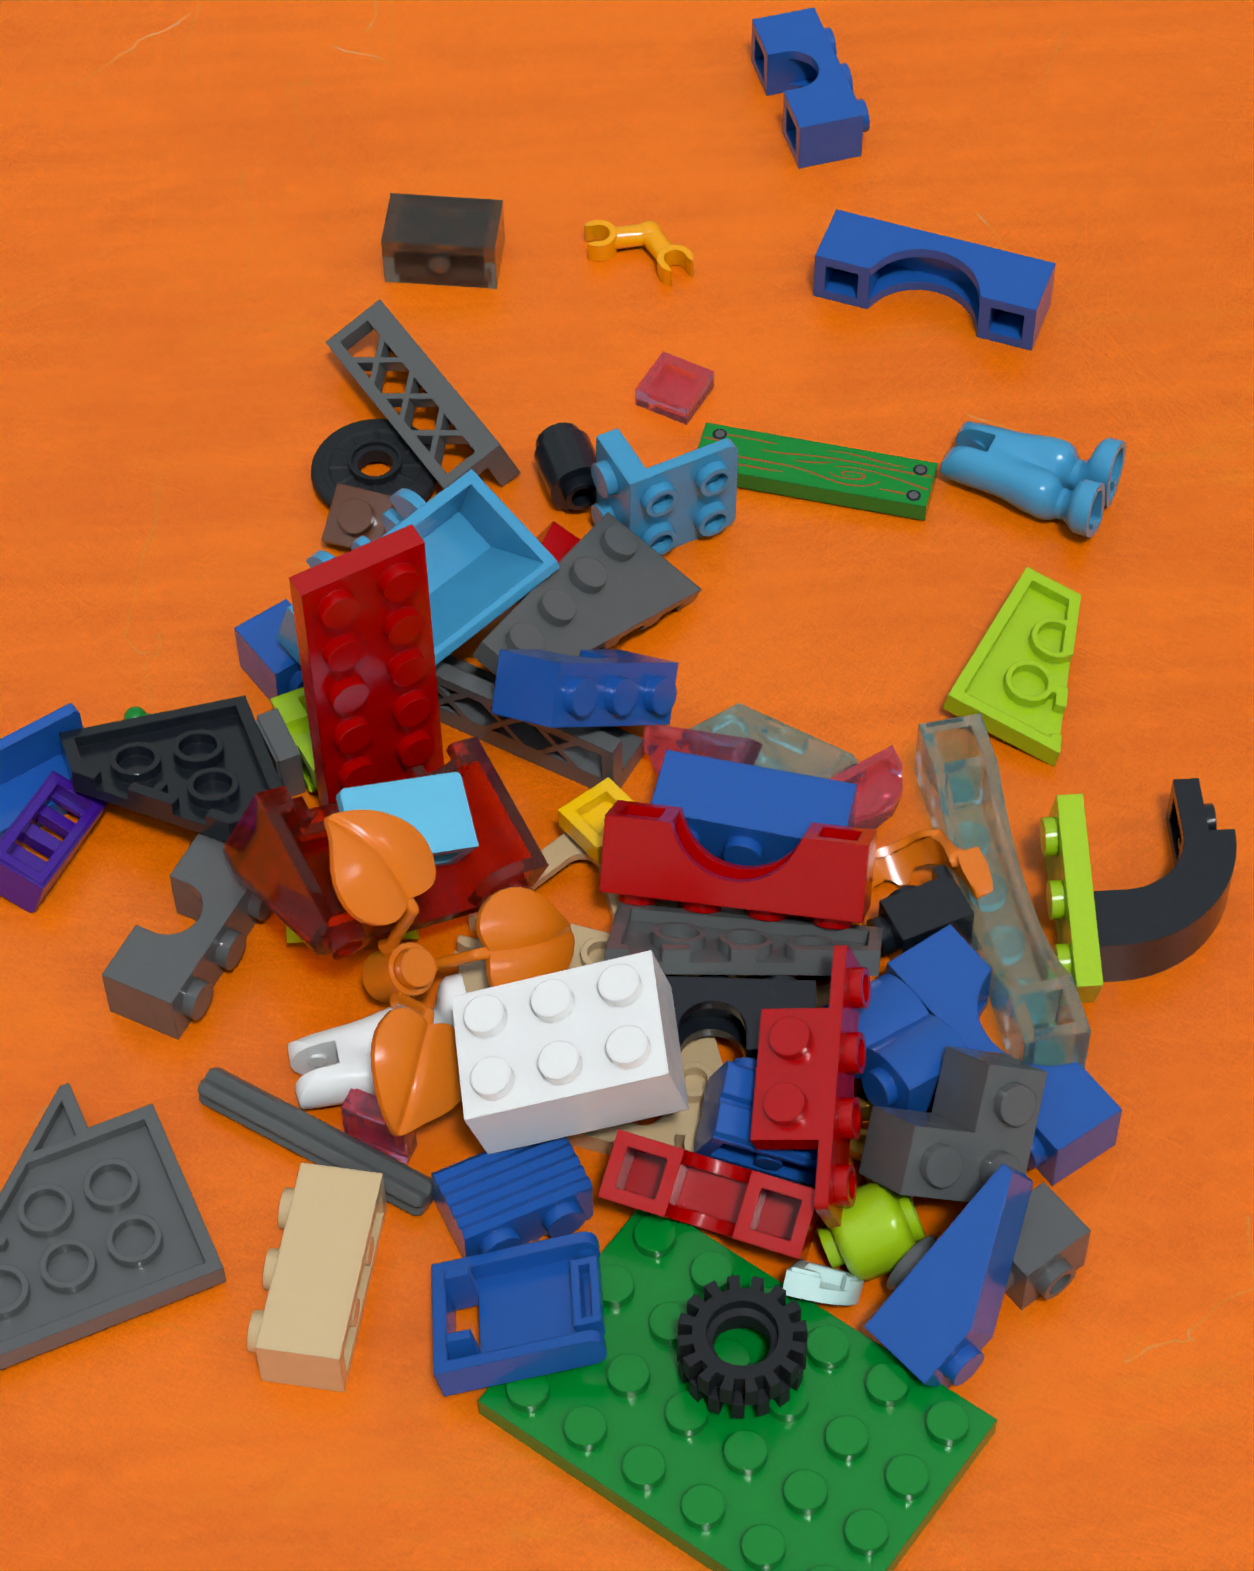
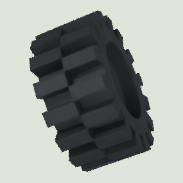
(735, 1383)

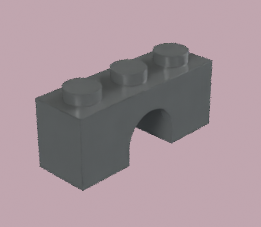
(172, 976)

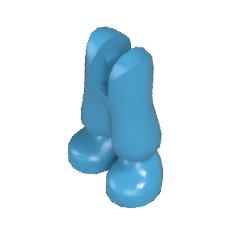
(1038, 473)

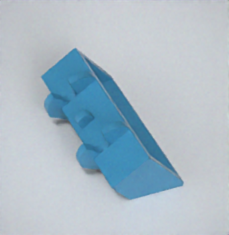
(475, 559)

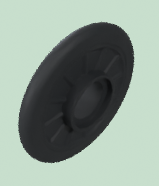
(365, 442)

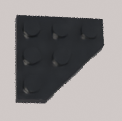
(176, 765)

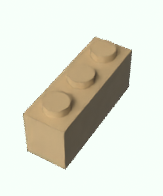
(318, 1277)

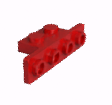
(808, 1083)

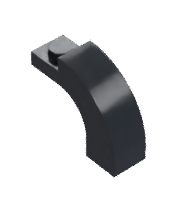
(1172, 918)

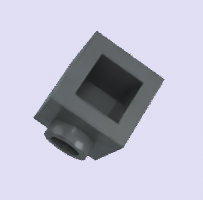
(1048, 1249)

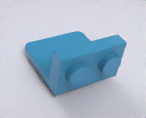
(668, 500)

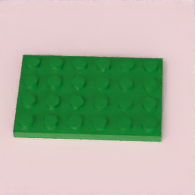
(813, 1486)

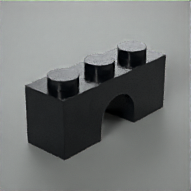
(733, 1006)

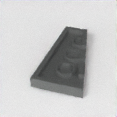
(595, 597)
(736, 943)

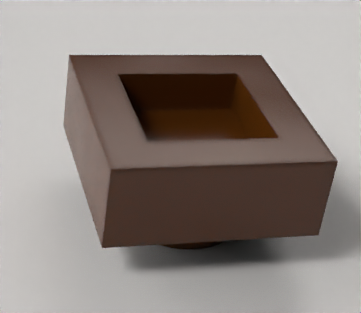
(355, 514)

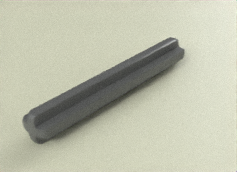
(312, 1137)

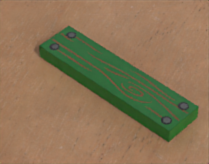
(829, 472)

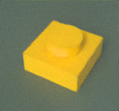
(585, 816)

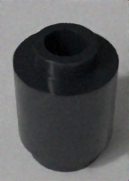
(565, 464)

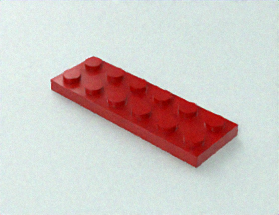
(369, 664)

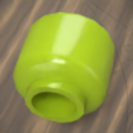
(873, 1232)

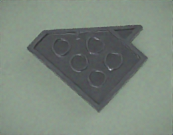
(95, 1230)

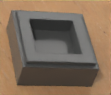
(282, 751)

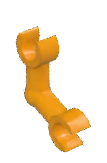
(636, 235)

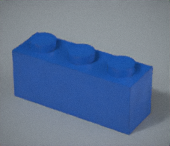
(749, 810)

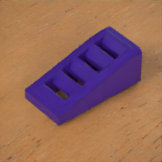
(26, 877)

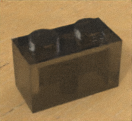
(443, 240)

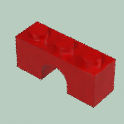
(710, 1194)

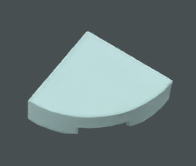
(822, 1284)

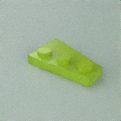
(1023, 667)

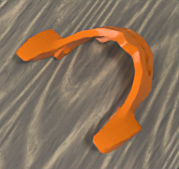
(927, 847)

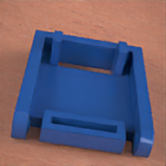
(535, 1313)

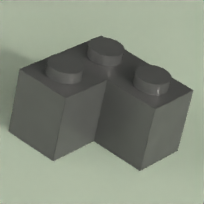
(978, 1120)

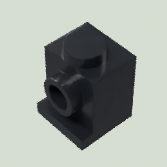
(921, 911)

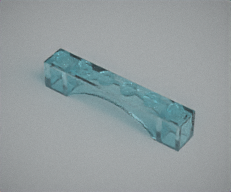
(1028, 984)

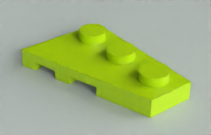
(1071, 893)

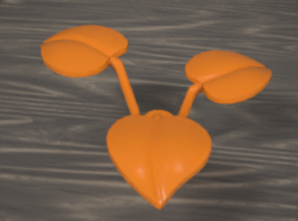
(376, 872)

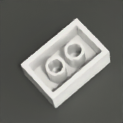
(568, 1052)

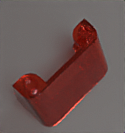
(285, 859)

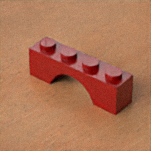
(656, 856)

